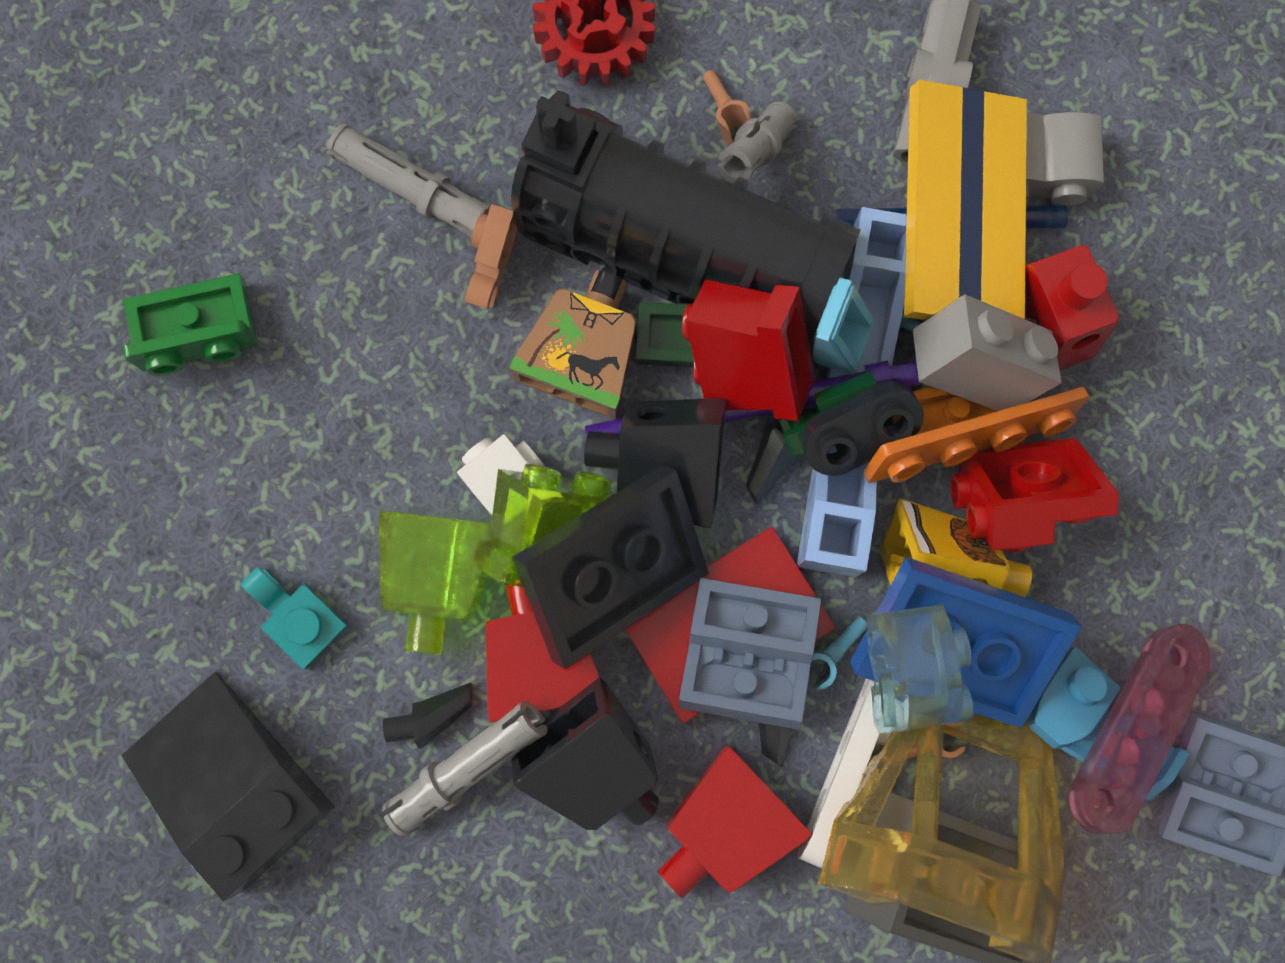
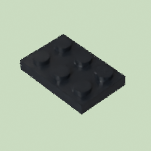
(611, 566)

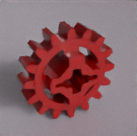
(597, 46)

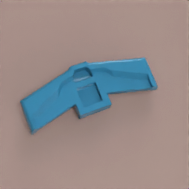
(1076, 709)

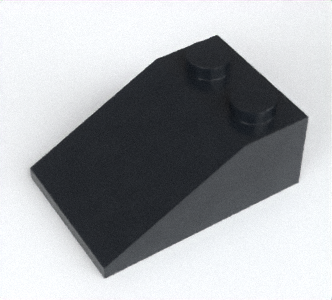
(224, 787)

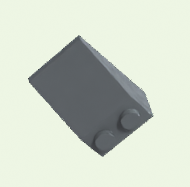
(922, 926)

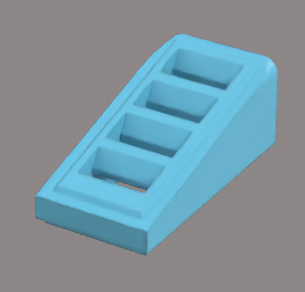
(843, 329)

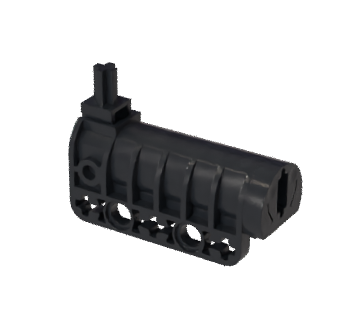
(665, 220)

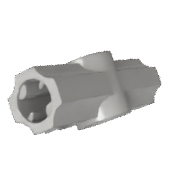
(941, 55)

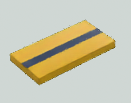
(965, 199)

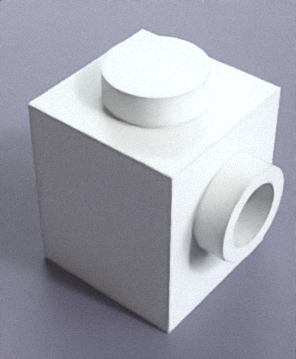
(484, 461)

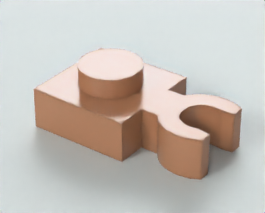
(495, 239)

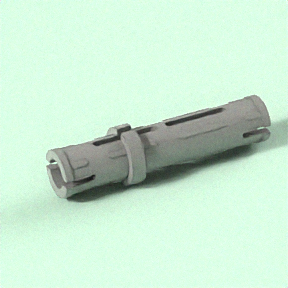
(427, 191)
(445, 782)

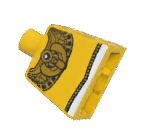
(947, 544)

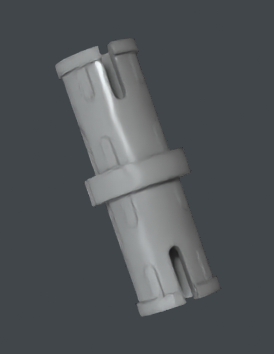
(757, 142)

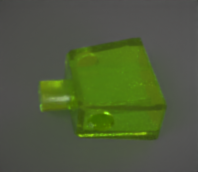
(430, 573)

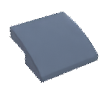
(750, 653)
(1229, 795)

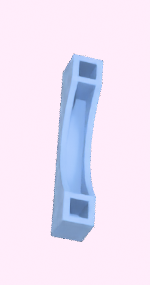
(843, 506)

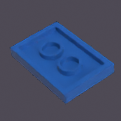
(1010, 637)

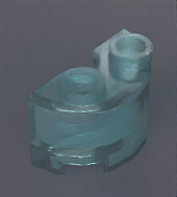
(918, 669)

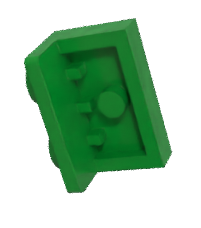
(189, 324)

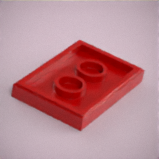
(665, 633)

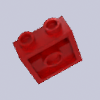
(1024, 490)

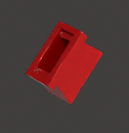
(751, 347)

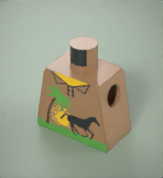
(581, 347)

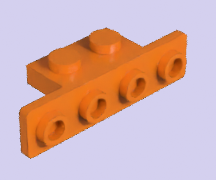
(959, 428)

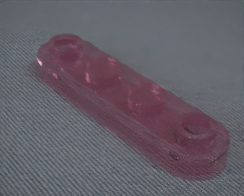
(1140, 730)

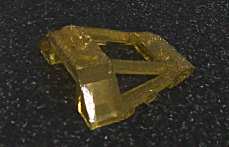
(918, 870)

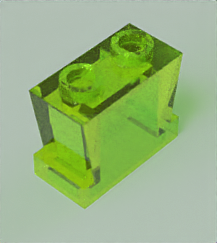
(528, 509)

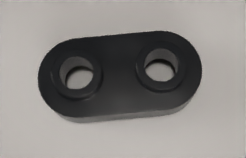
(861, 427)

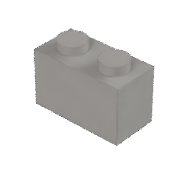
(986, 355)

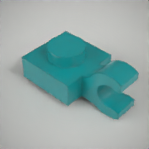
(300, 622)

